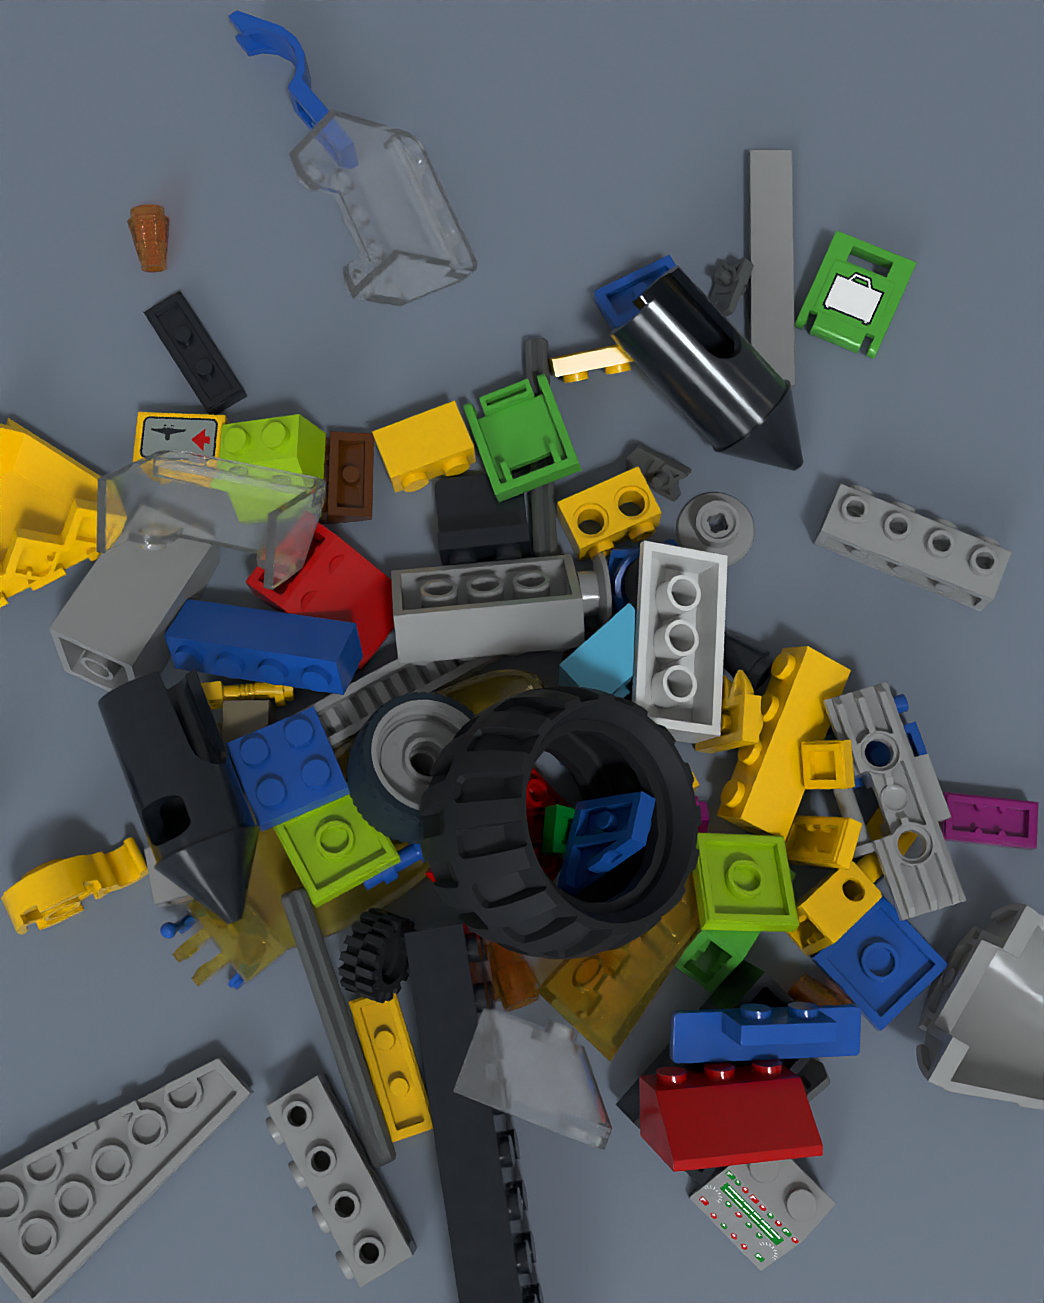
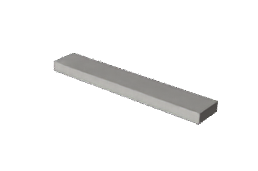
(773, 259)

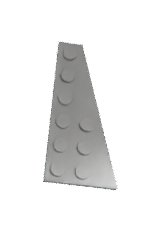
(90, 1182)

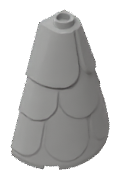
(989, 1013)

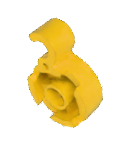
(58, 886)

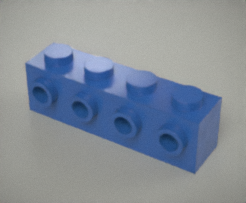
(265, 646)

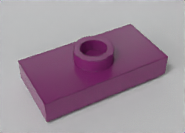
(991, 821)

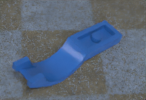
(265, 37)

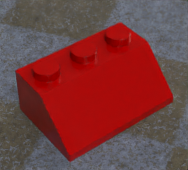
(727, 1115)

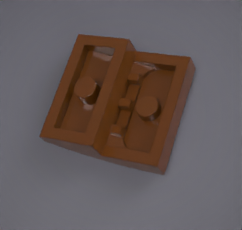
(348, 477)

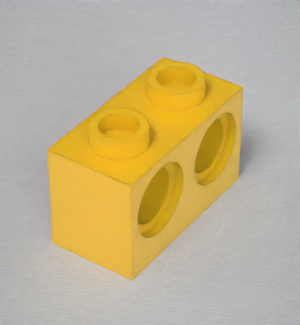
(602, 505)

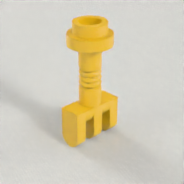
(217, 693)

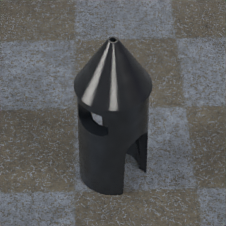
(712, 372)
(184, 789)

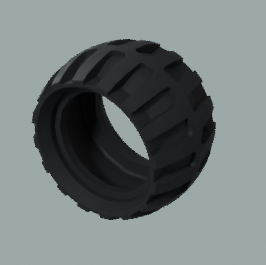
(482, 839)

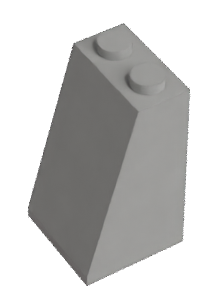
(124, 608)

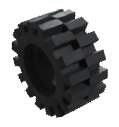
(376, 955)

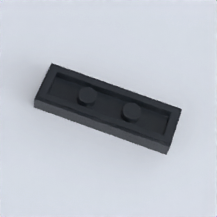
(195, 354)

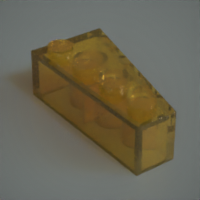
(613, 988)

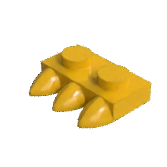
(739, 716)

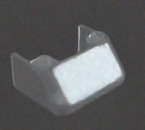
(214, 504)
(535, 1076)

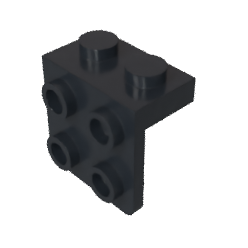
(476, 524)

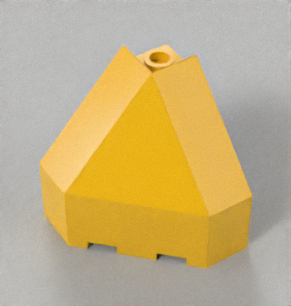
(44, 511)

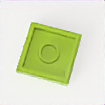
(335, 849)
(744, 883)

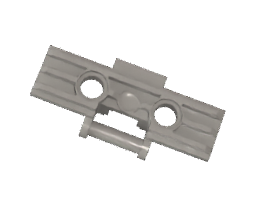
(907, 798)

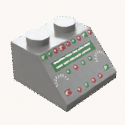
(763, 1207)

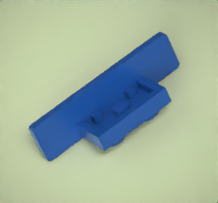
(765, 1033)

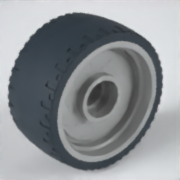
(381, 762)

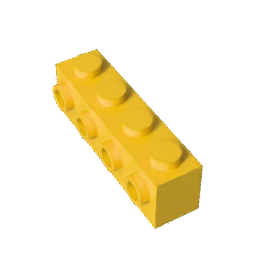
(770, 773)

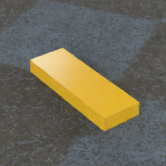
(393, 1066)

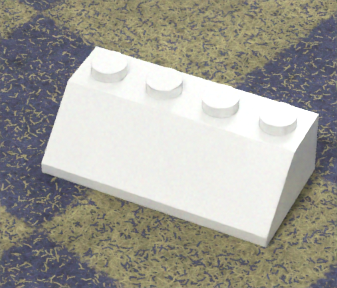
(680, 639)

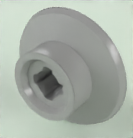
(738, 524)
(596, 590)

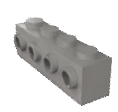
(913, 547)
(341, 1181)

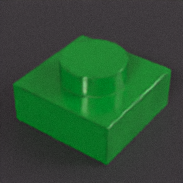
(556, 830)

